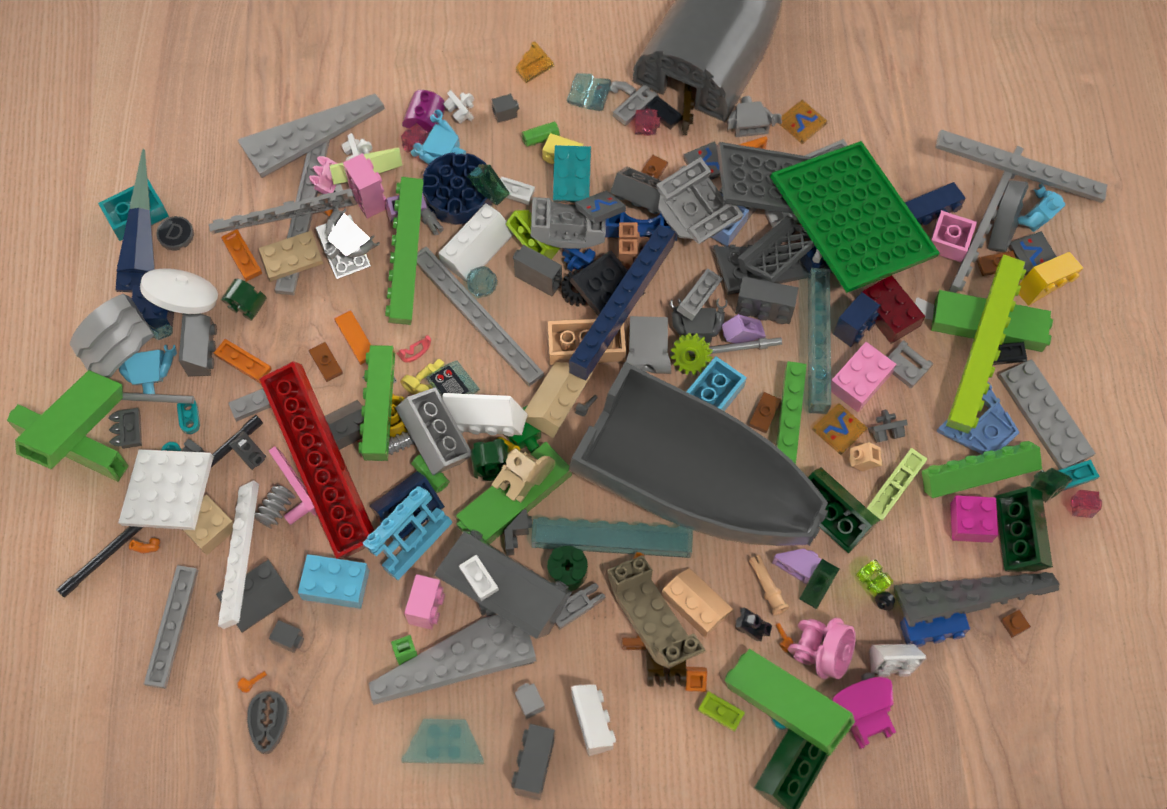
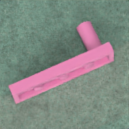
(306, 505)

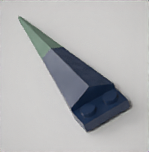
(137, 244)

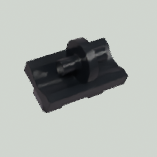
(752, 625)

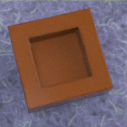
(1015, 623)

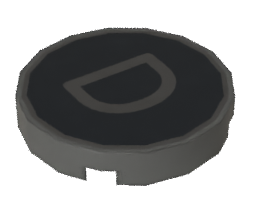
(175, 233)

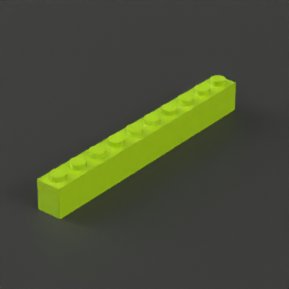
(985, 344)

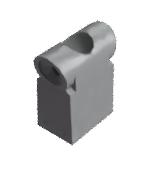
(649, 344)

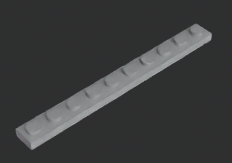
(1021, 166)
(301, 224)
(984, 228)
(478, 317)

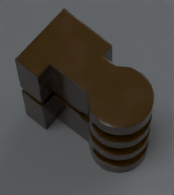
(656, 669)

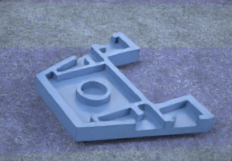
(993, 429)

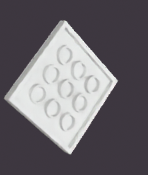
(166, 489)

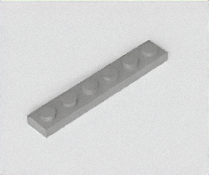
(171, 627)

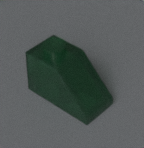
(488, 183)
(1050, 483)
(819, 583)

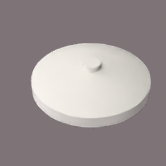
(178, 291)

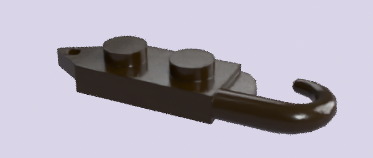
(688, 104)

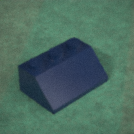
(386, 504)

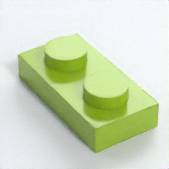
(721, 711)

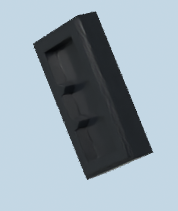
(667, 113)
(1011, 353)

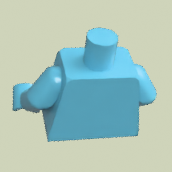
(439, 142)
(1043, 210)
(148, 368)

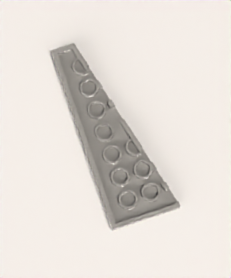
(289, 141)
(287, 210)

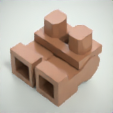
(630, 243)

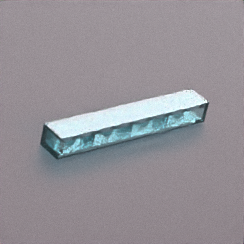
(819, 341)
(612, 538)

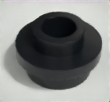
(885, 601)

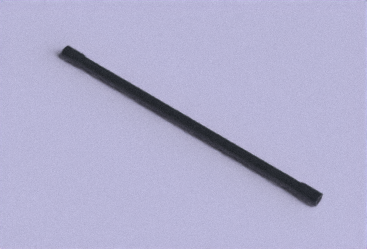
(74, 581)

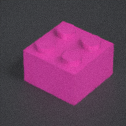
(974, 519)

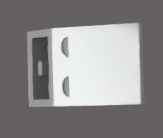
(340, 264)
(895, 659)

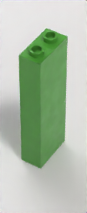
(961, 315)
(69, 419)
(86, 452)
(495, 511)
(790, 701)

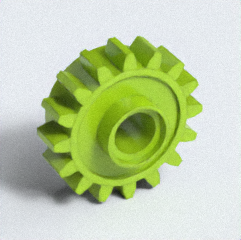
(687, 362)

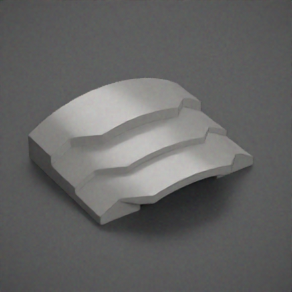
(694, 203)
(564, 225)
(110, 335)

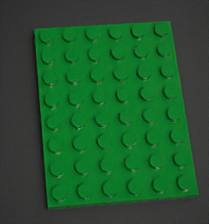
(854, 216)

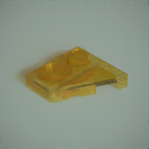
(533, 63)

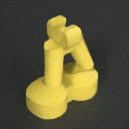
(413, 385)

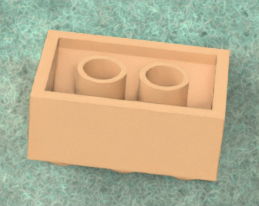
(696, 602)

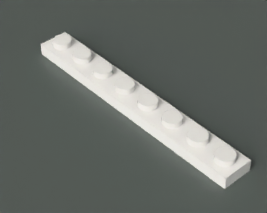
(238, 555)

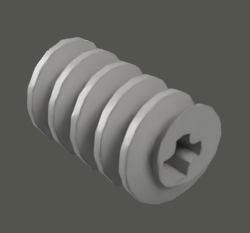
(274, 505)

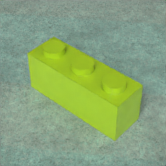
(520, 225)

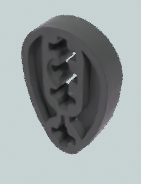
(279, 718)

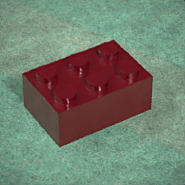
(897, 310)

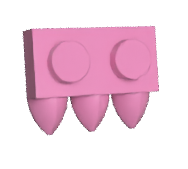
(324, 181)

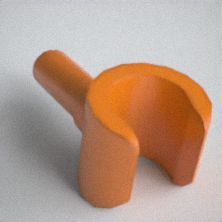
(786, 640)
(245, 685)

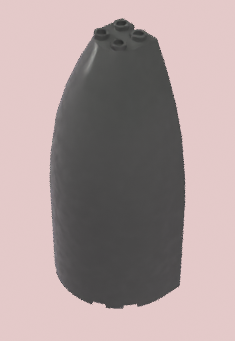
(710, 48)
(696, 466)

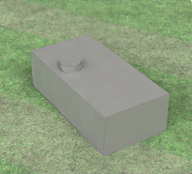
(433, 431)

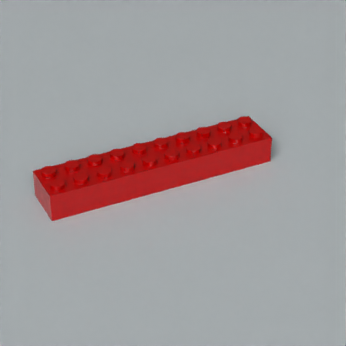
(318, 459)

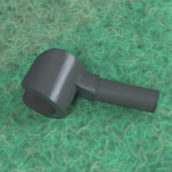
(583, 409)

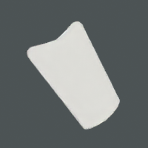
(926, 307)

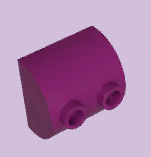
(421, 108)

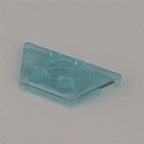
(444, 743)

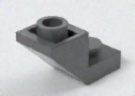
(518, 527)

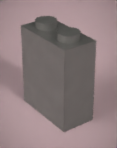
(537, 270)

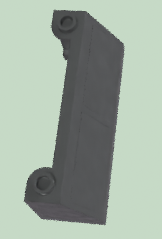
(522, 595)

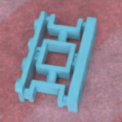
(417, 542)

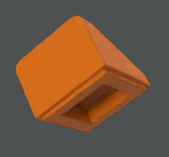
(696, 679)

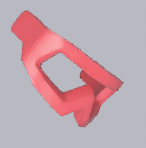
(426, 342)

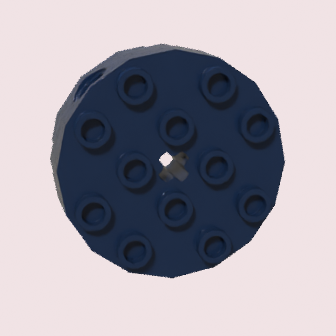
(449, 189)

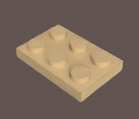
(291, 256)

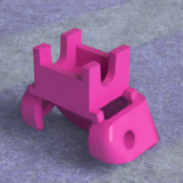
(869, 703)

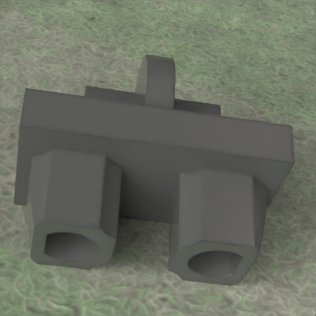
(879, 431)
(247, 450)

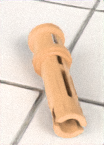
(772, 593)

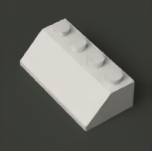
(476, 242)
(486, 413)

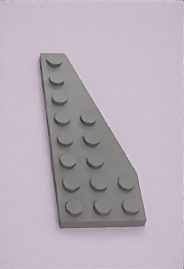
(473, 652)

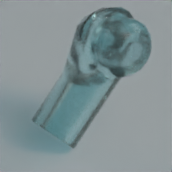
(161, 332)

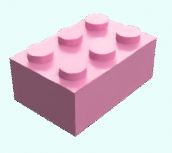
(365, 185)
(862, 376)

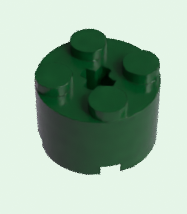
(244, 298)
(489, 458)
(568, 557)

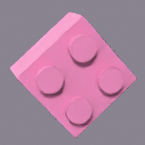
(953, 235)
(424, 602)

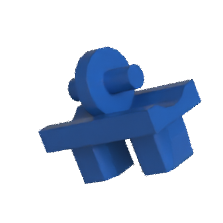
(577, 259)

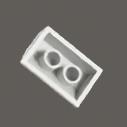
(592, 719)

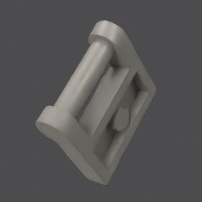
(905, 370)

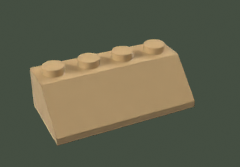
(554, 399)

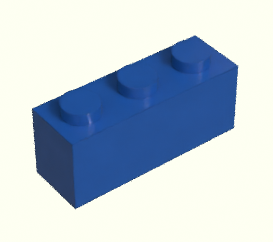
(935, 631)

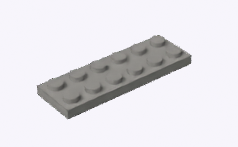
(1046, 415)

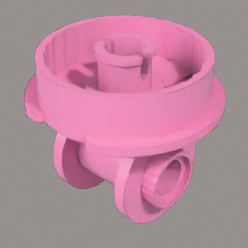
(837, 649)

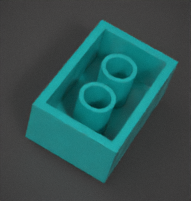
(571, 173)
(117, 209)

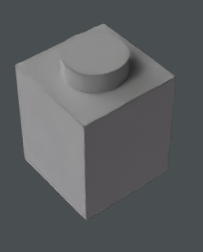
(529, 700)

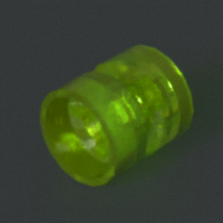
(879, 583)

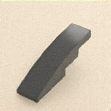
(1007, 216)

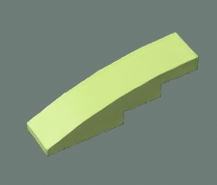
(381, 160)
(897, 484)

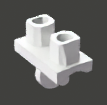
(453, 102)
(356, 147)

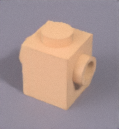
(865, 456)

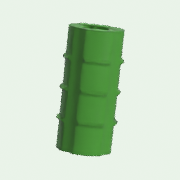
(539, 134)
(438, 481)

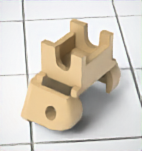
(523, 473)

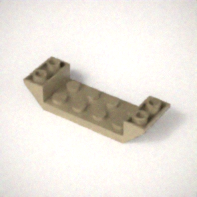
(651, 614)

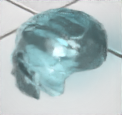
(481, 282)

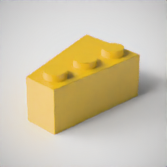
(1049, 277)

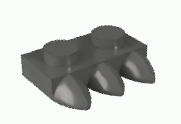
(128, 428)

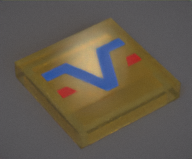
(802, 121)
(839, 428)

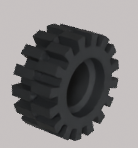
(568, 294)

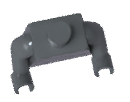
(706, 323)

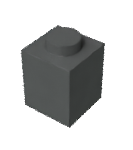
(505, 108)
(287, 636)

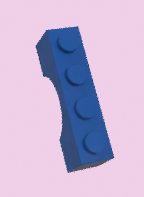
(645, 227)

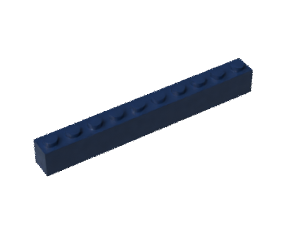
(924, 208)
(621, 303)

